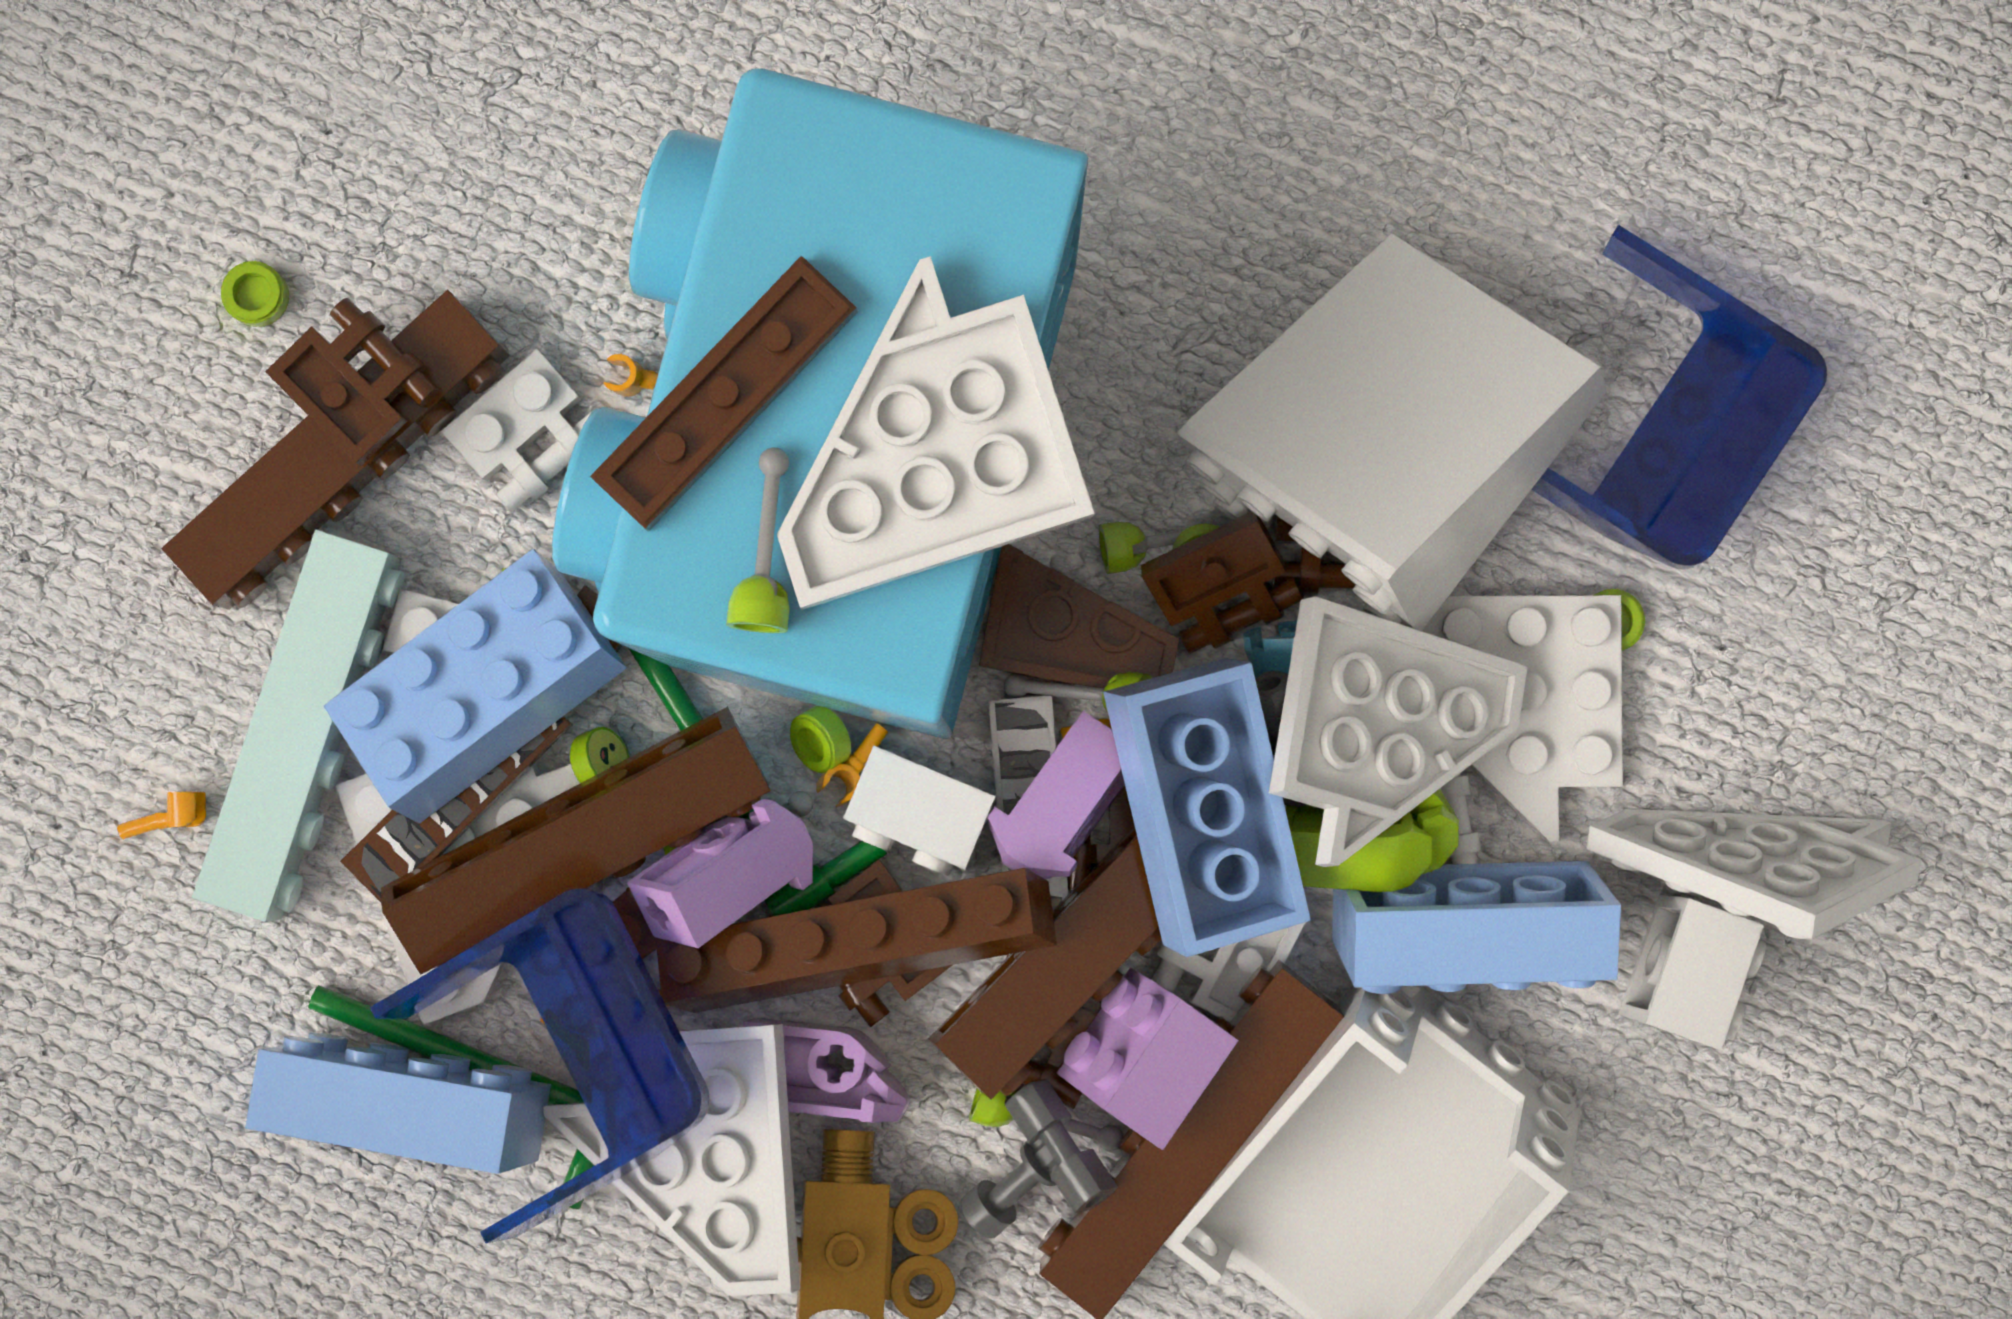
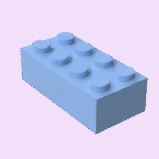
(474, 687)
(1203, 806)
(1481, 928)
(399, 1104)

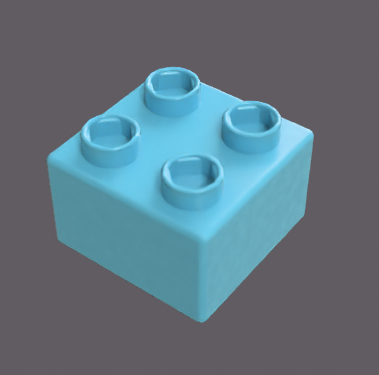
(718, 222)

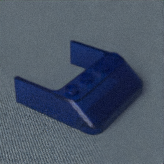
(1708, 429)
(605, 1026)

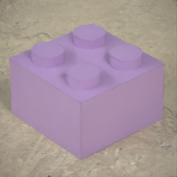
(1146, 1057)

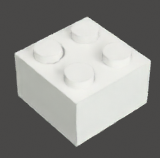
(919, 810)
(1693, 971)

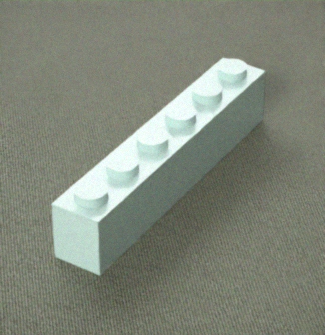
(291, 737)

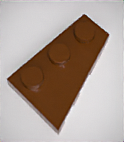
(1064, 632)

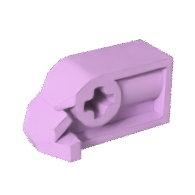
(1061, 802)
(724, 874)
(815, 1086)

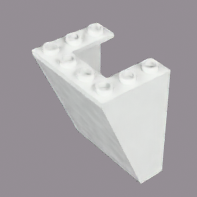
(1394, 427)
(1390, 1168)

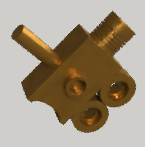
(850, 1238)

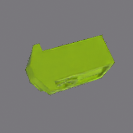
(1390, 861)

